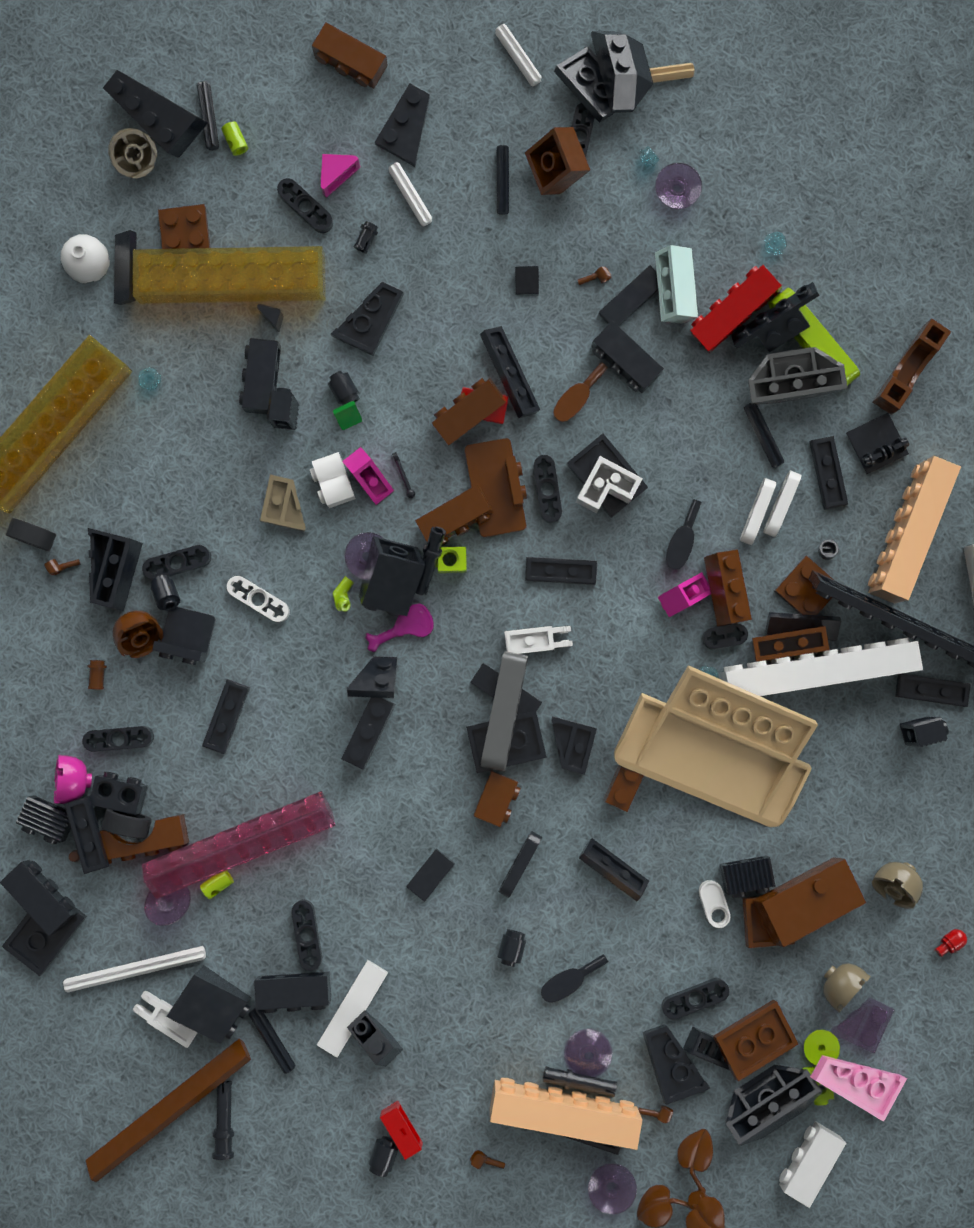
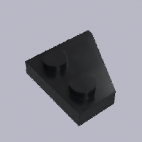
(375, 679)
(573, 744)

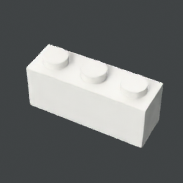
(811, 1164)

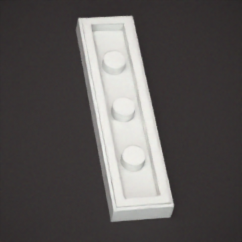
(352, 1006)

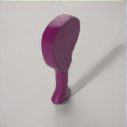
(417, 623)

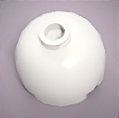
(85, 258)

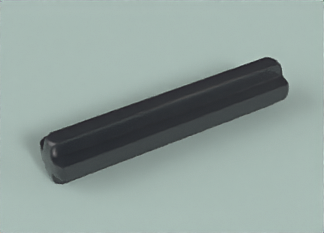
(208, 115)
(502, 160)
(764, 435)
(272, 1040)

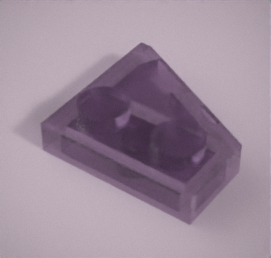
(865, 1025)

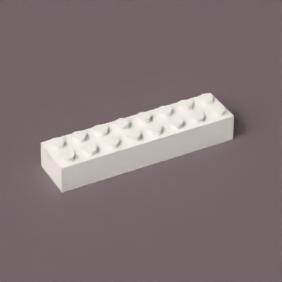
(827, 668)

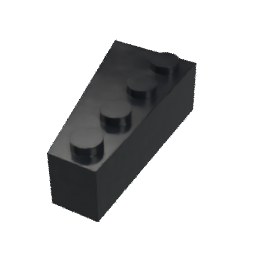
(161, 118)

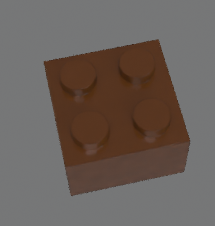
(557, 160)

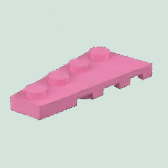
(862, 1085)

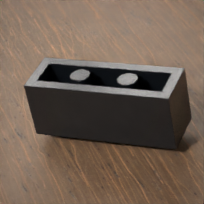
(626, 357)
(260, 374)
(368, 732)
(39, 896)
(292, 991)

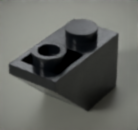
(374, 1039)

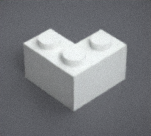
(605, 479)

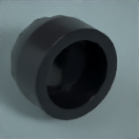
(828, 545)

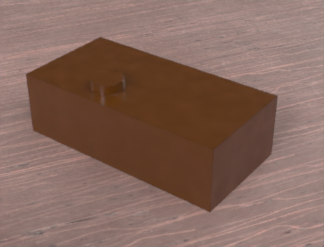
(809, 901)

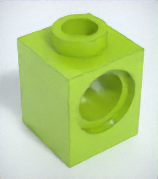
(460, 565)

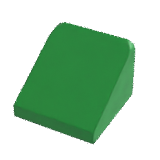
(347, 415)

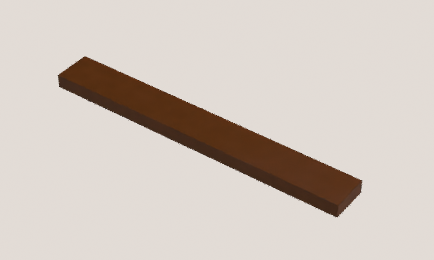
(167, 1110)

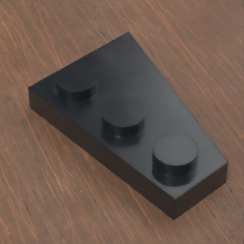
(672, 1067)

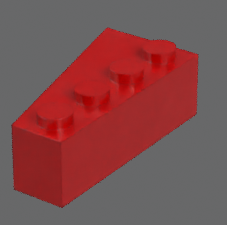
(735, 308)

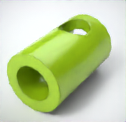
(234, 138)
(216, 884)

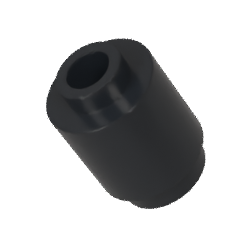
(343, 388)
(165, 593)
(512, 947)
(383, 1156)

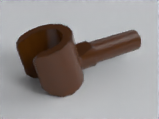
(601, 273)
(54, 568)
(664, 1115)
(479, 1158)

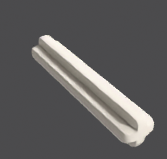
(518, 55)
(410, 194)

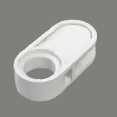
(712, 899)

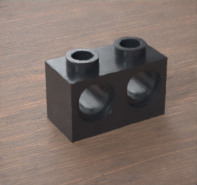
(118, 799)

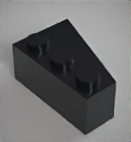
(112, 568)

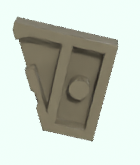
(282, 504)

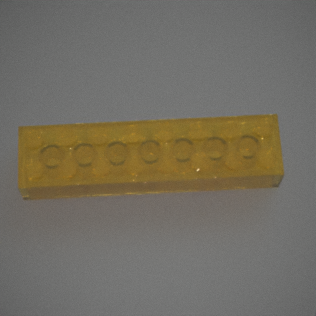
(229, 275)
(56, 418)

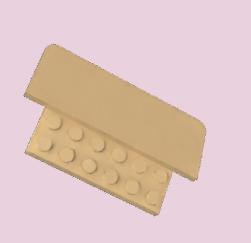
(720, 746)

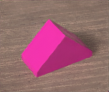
(336, 170)

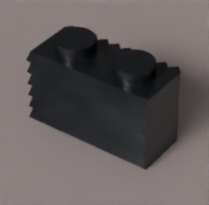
(282, 409)
(924, 731)
(44, 818)
(747, 875)

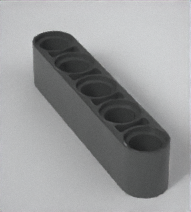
(504, 711)

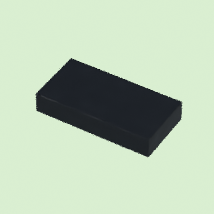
(430, 875)

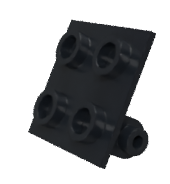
(878, 443)

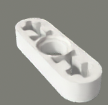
(782, 503)
(758, 511)
(246, 584)

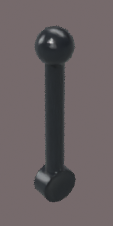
(410, 492)

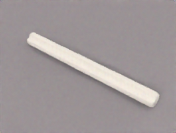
(134, 969)

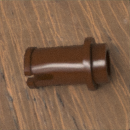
(96, 674)

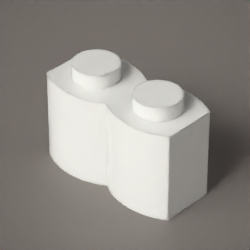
(332, 480)

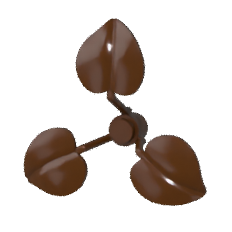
(707, 1212)

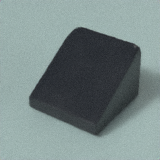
(527, 280)
(272, 315)

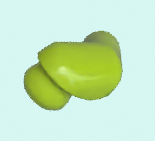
(340, 595)

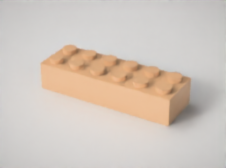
(913, 529)
(565, 1113)

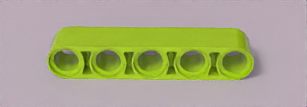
(820, 338)

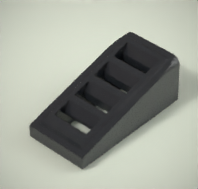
(696, 1044)

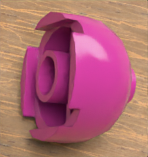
(70, 779)

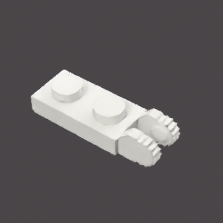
(535, 639)
(159, 1020)

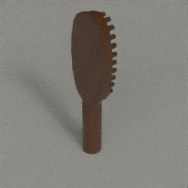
(577, 395)

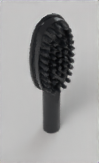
(683, 539)
(569, 980)

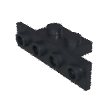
(778, 323)

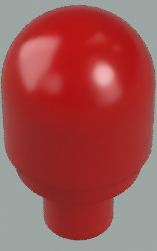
(952, 942)

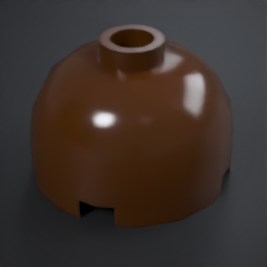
(136, 633)

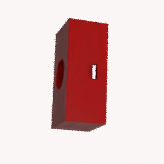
(401, 1130)

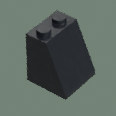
(391, 576)
(210, 1005)

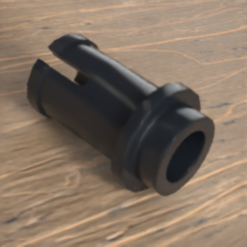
(365, 236)

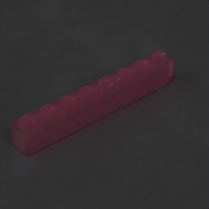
(238, 845)

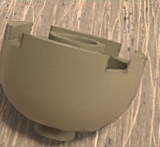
(132, 153)
(900, 883)
(843, 984)

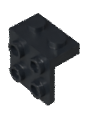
(186, 635)

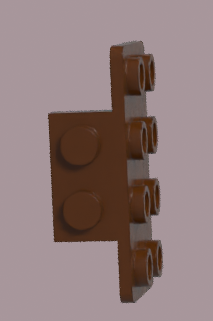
(497, 474)

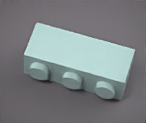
(676, 284)

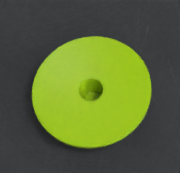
(821, 1043)

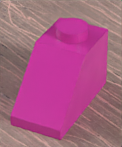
(368, 475)
(685, 594)

